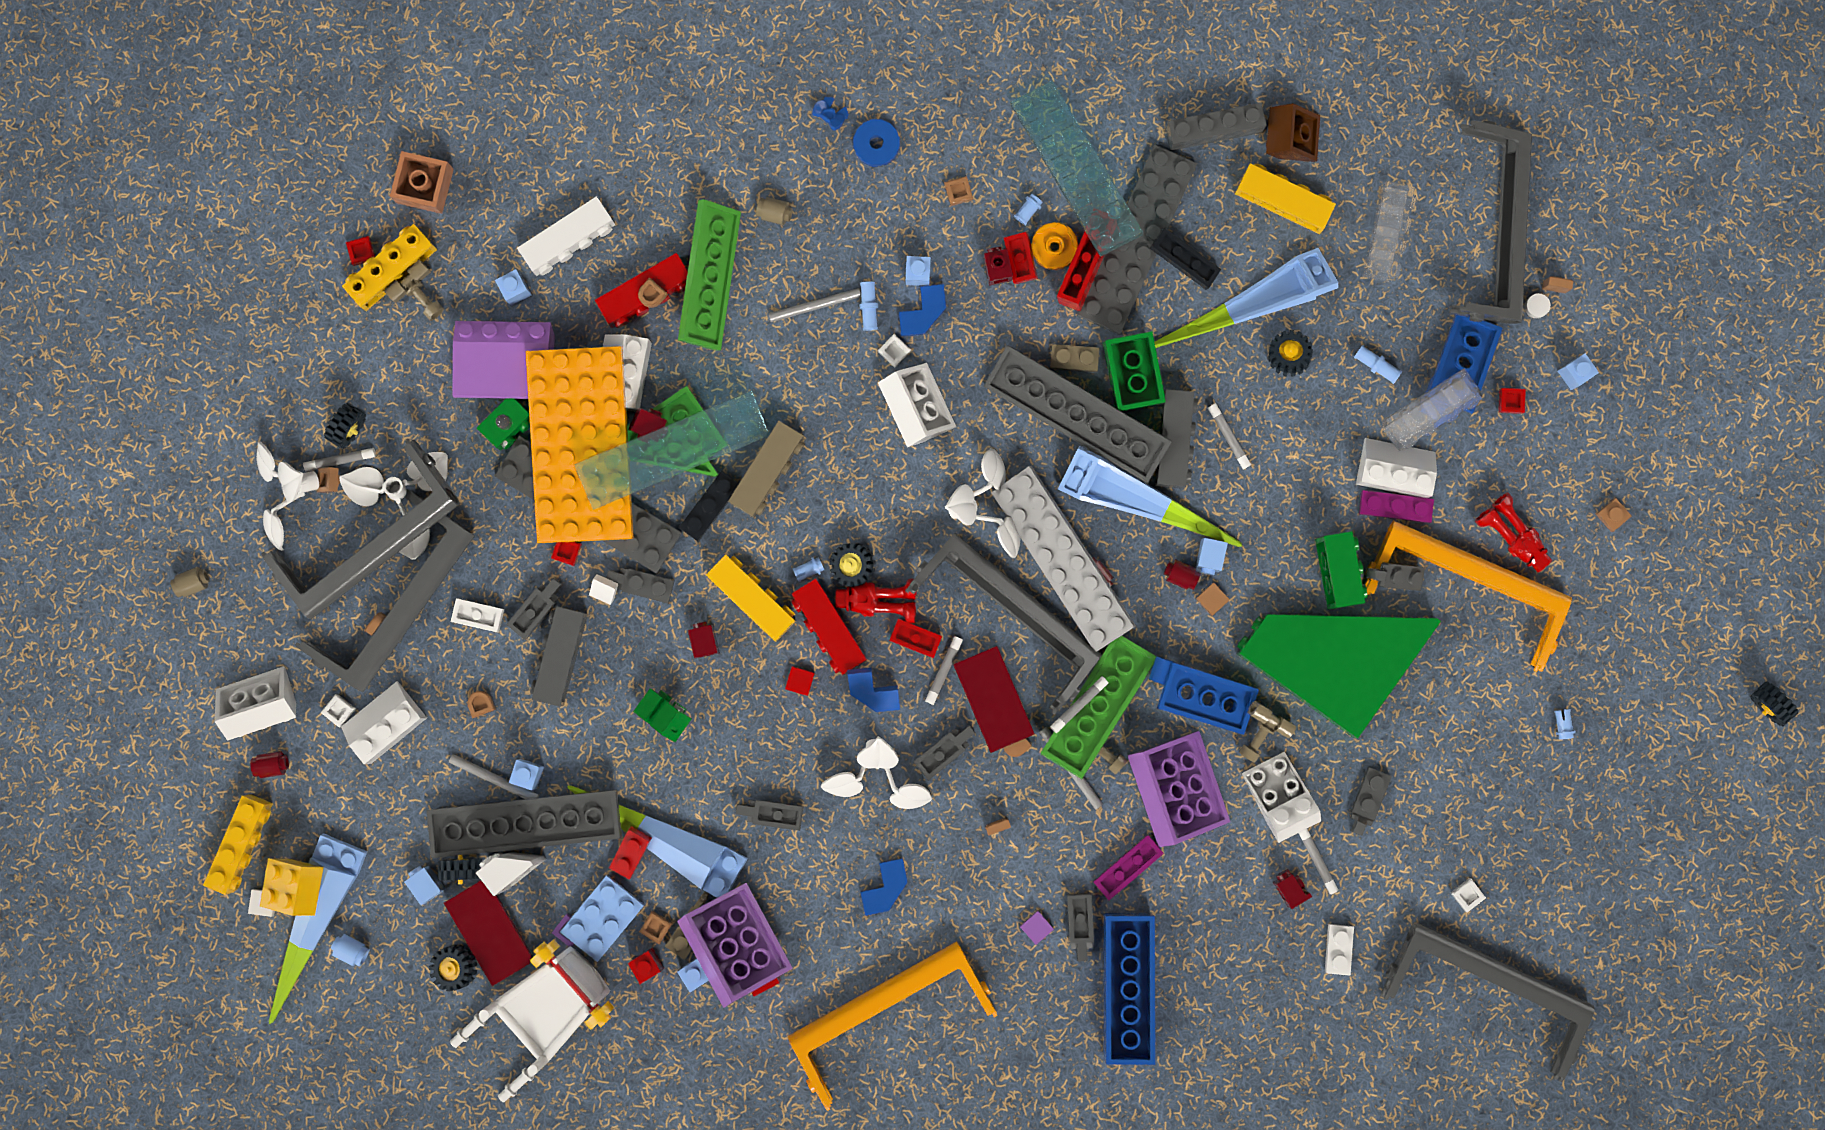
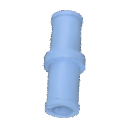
(868, 306)
(1378, 364)

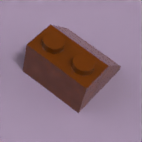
(1293, 133)

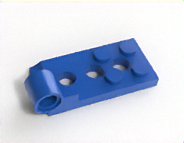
(1457, 347)
(1176, 676)

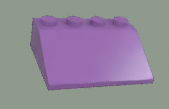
(492, 357)
(1179, 789)
(734, 944)

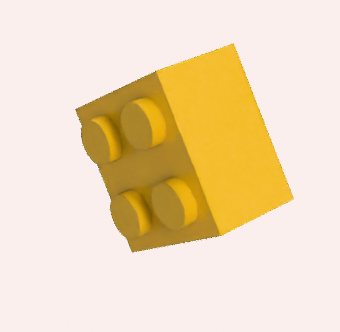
(291, 887)

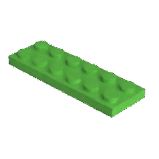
(709, 275)
(1082, 738)

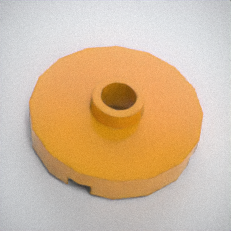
(1057, 234)

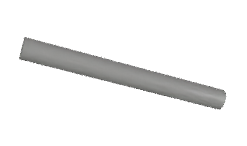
(814, 305)
(491, 777)
(1083, 785)

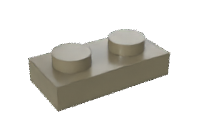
(1074, 358)

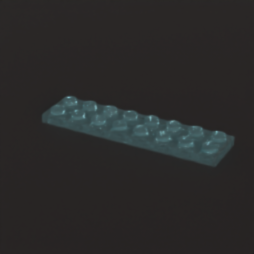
(1076, 169)
(671, 450)

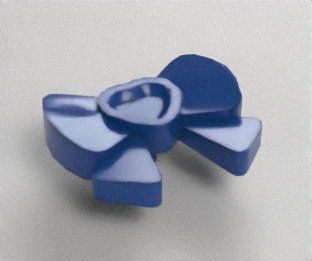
(824, 110)

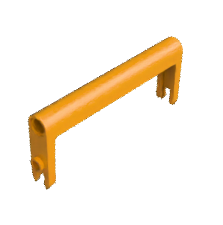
(1484, 573)
(876, 1001)

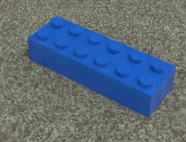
(1129, 988)

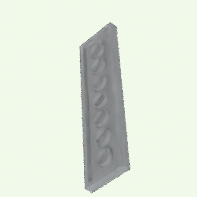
(1063, 559)

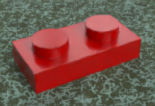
(1021, 258)
(915, 638)
(630, 852)

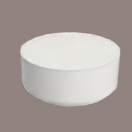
(1537, 305)

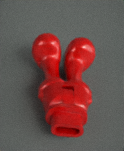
(1526, 543)
(865, 600)

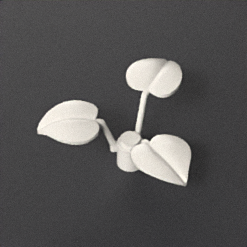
(366, 483)
(293, 485)
(964, 507)
(877, 755)

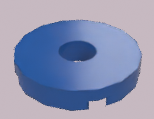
(870, 130)

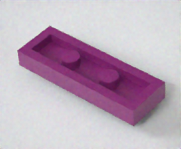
(1396, 506)
(1128, 867)

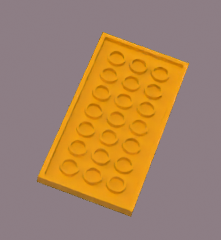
(574, 415)

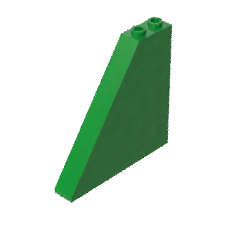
(1337, 662)

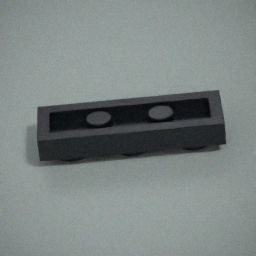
(1185, 258)
(709, 506)

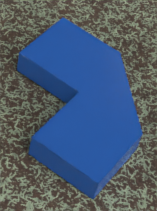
(920, 321)
(878, 698)
(894, 881)

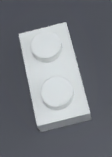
(477, 615)
(1339, 949)

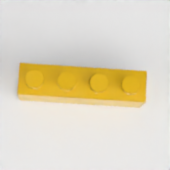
(1285, 198)
(751, 598)

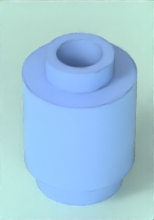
(349, 950)

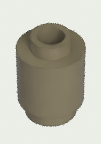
(774, 210)
(190, 582)

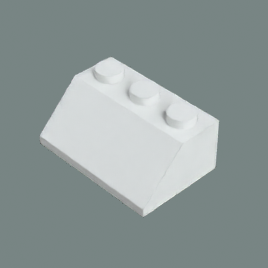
(635, 357)
(916, 404)
(1402, 471)
(254, 703)
(382, 723)
(505, 870)

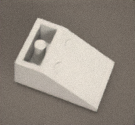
(1282, 797)

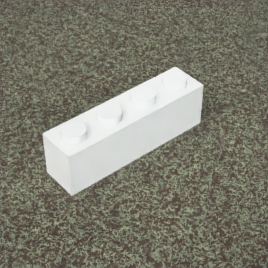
(566, 236)

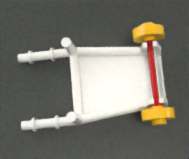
(547, 1007)

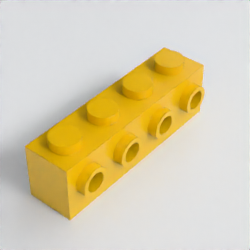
(391, 264)
(238, 844)

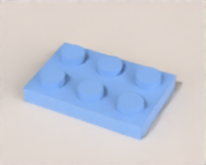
(602, 918)

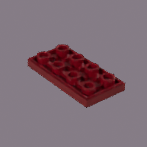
(993, 699)
(489, 932)

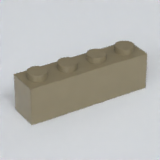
(766, 470)

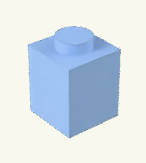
(918, 271)
(513, 287)
(1578, 371)
(1211, 556)
(526, 774)
(424, 884)
(692, 975)

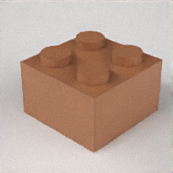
(421, 182)

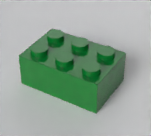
(1134, 371)
(1341, 570)

